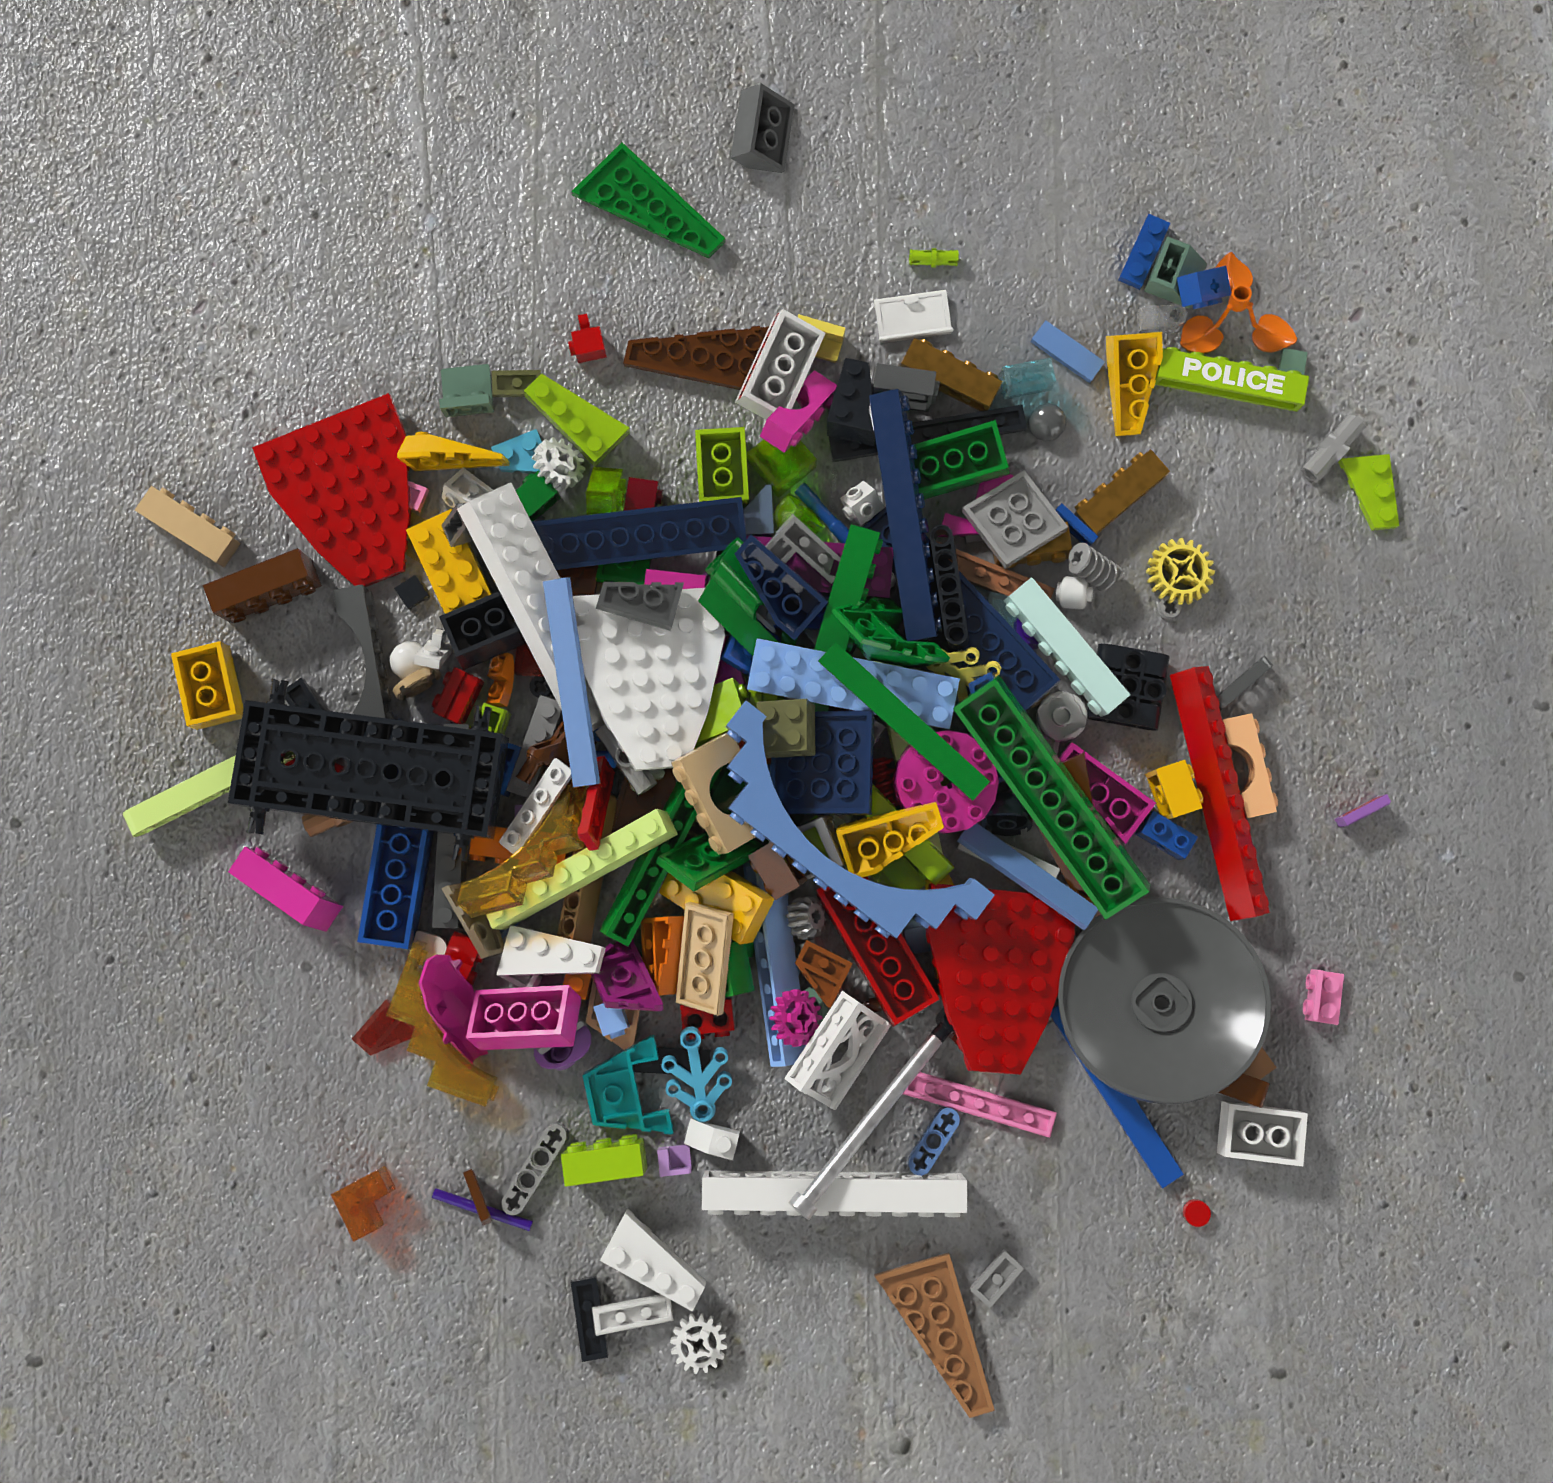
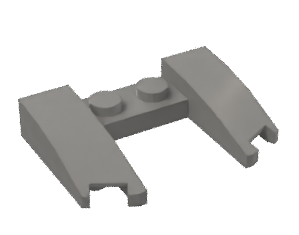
(797, 537)

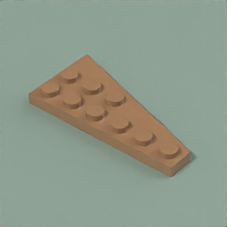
(934, 1311)

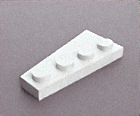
(539, 953)

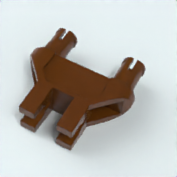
(544, 753)

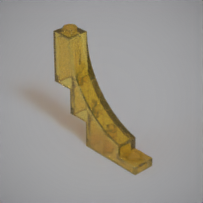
(451, 1070)

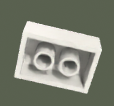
(1262, 1133)

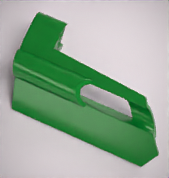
(734, 600)

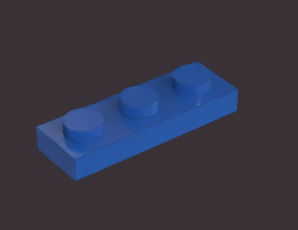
(1144, 251)

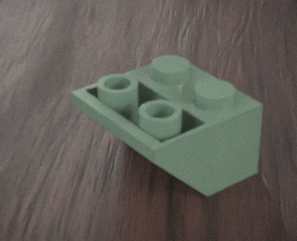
(1172, 262)

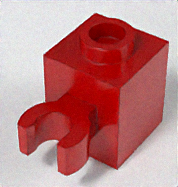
(587, 342)

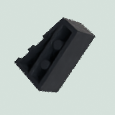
(851, 410)

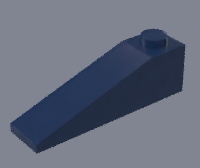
(783, 591)

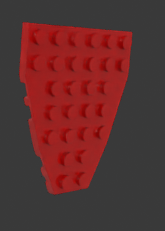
(346, 488)
(1000, 977)

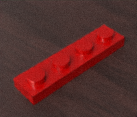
(596, 806)

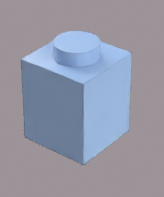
(611, 1020)

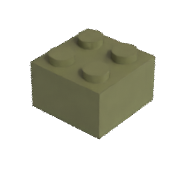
(788, 728)

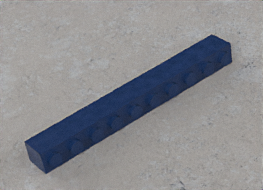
(905, 516)

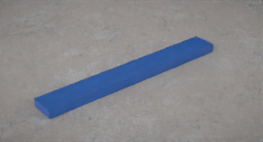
(1134, 1124)

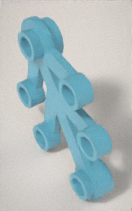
(697, 1078)

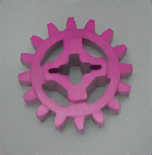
(795, 1017)

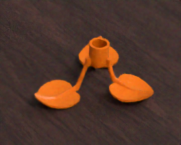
(1270, 333)

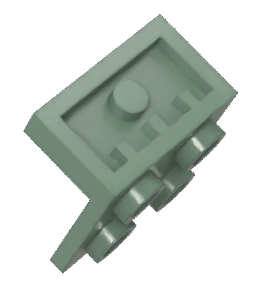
(466, 391)

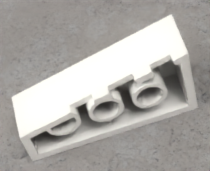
(651, 1262)

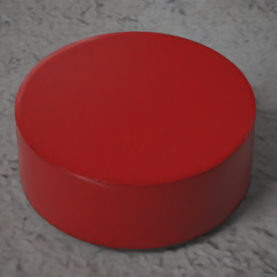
(1196, 1213)

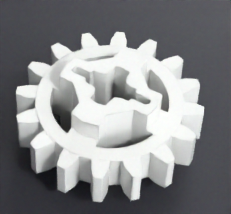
(558, 463)
(707, 1349)

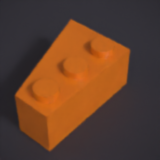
(662, 951)

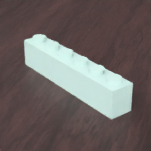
(1066, 648)

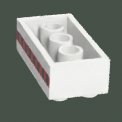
(780, 365)

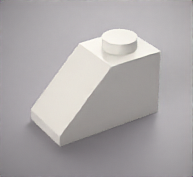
(712, 1139)

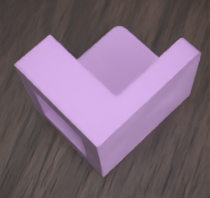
(674, 1160)

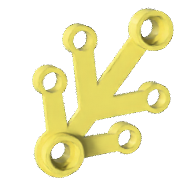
(967, 673)

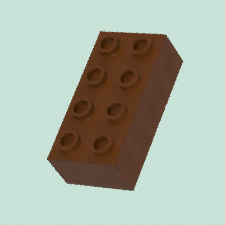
(262, 586)

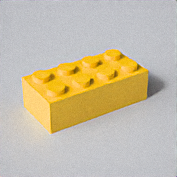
(451, 570)
(728, 894)

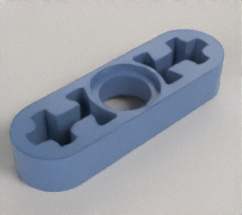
(936, 1151)

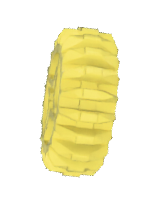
(1172, 567)

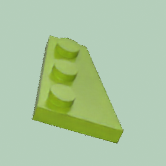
(1374, 487)

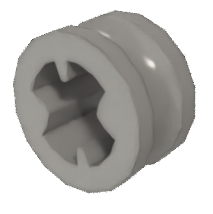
(1161, 609)

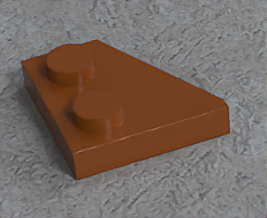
(823, 971)

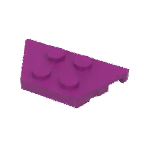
(625, 980)

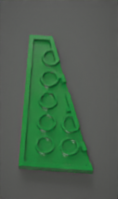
(638, 195)

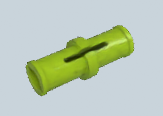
(933, 257)

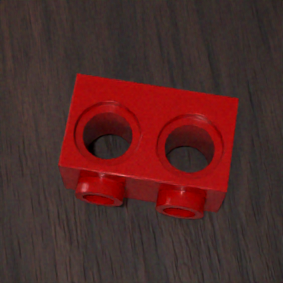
(708, 1024)

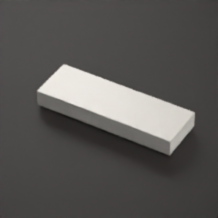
(632, 1314)

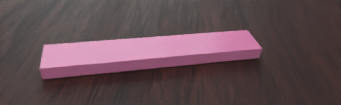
(982, 1104)

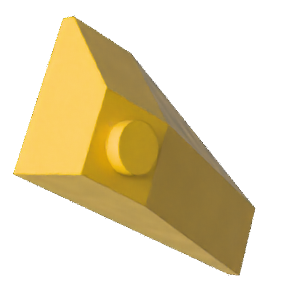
(881, 839)

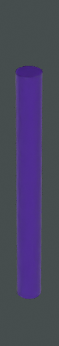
(495, 1214)

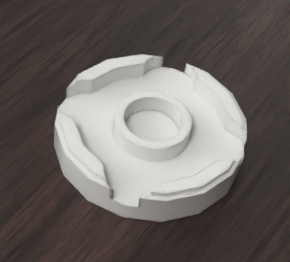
(1061, 716)

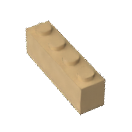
(187, 526)

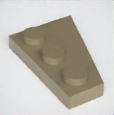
(484, 938)

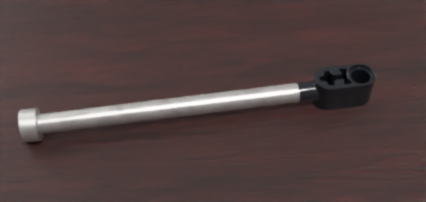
(805, 1202)

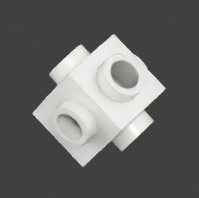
(861, 503)

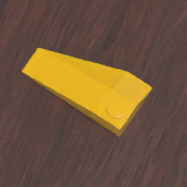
(1132, 375)
(432, 452)

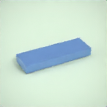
(1067, 351)

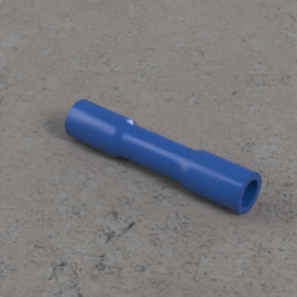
(813, 502)

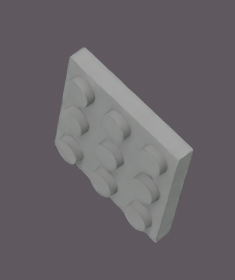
(1014, 519)

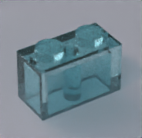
(1027, 378)

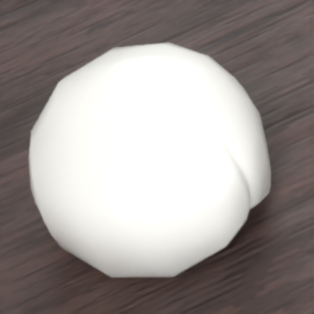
(403, 659)

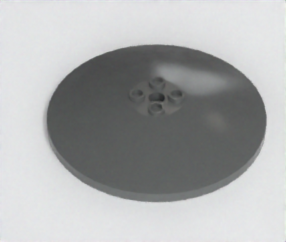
(1176, 953)

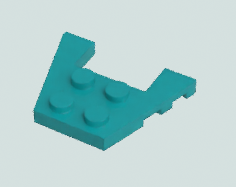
(615, 1095)

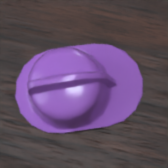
(564, 1057)

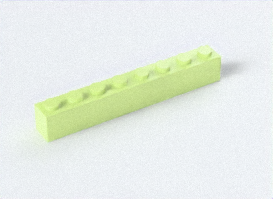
(589, 866)

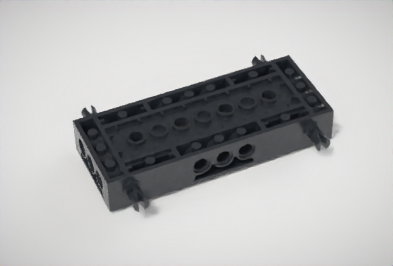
(363, 791)

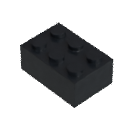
(481, 630)

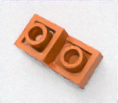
(503, 673)

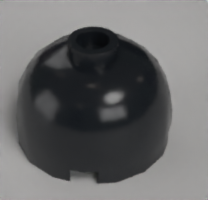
(1007, 815)

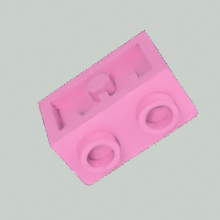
(1323, 996)

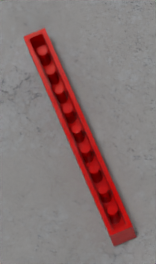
(1220, 792)

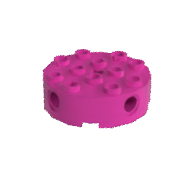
(918, 783)

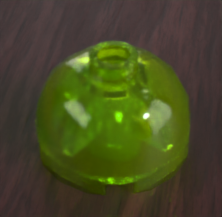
(791, 505)

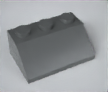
(762, 129)

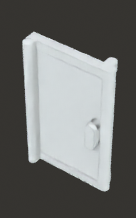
(915, 320)

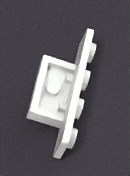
(536, 806)

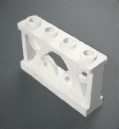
(816, 1057)

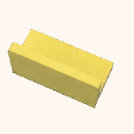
(832, 341)

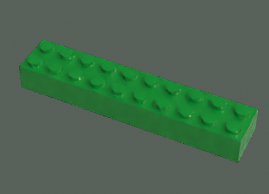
(1052, 797)

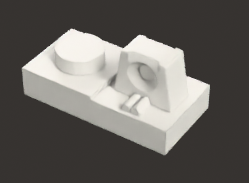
(434, 652)

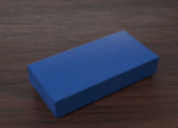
(1076, 526)

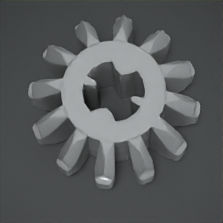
(806, 918)

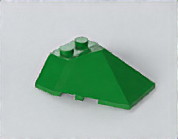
(876, 634)

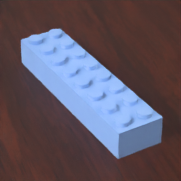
(798, 675)

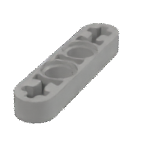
(532, 1167)

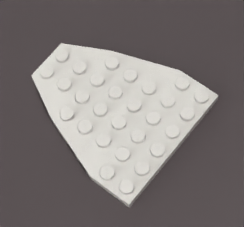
(651, 680)

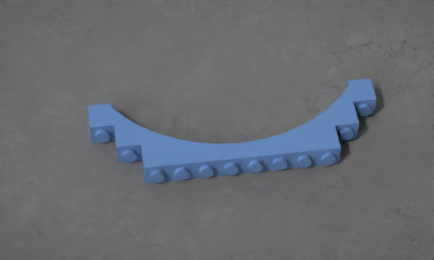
(763, 811)

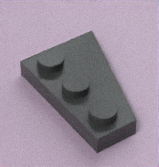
(643, 603)

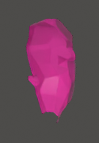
(449, 1002)

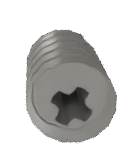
(1093, 566)

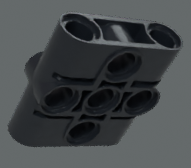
(1150, 671)

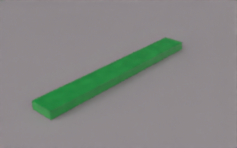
(903, 721)

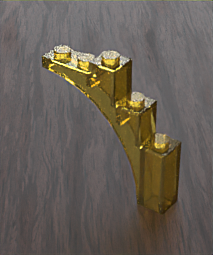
(534, 861)

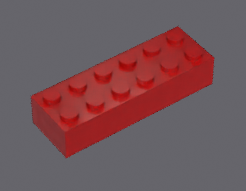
(883, 961)

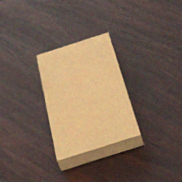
(704, 958)

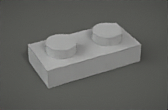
(996, 1278)

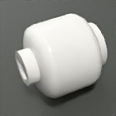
(1074, 593)

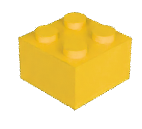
(1174, 789)

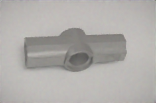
(1333, 448)
(639, 780)

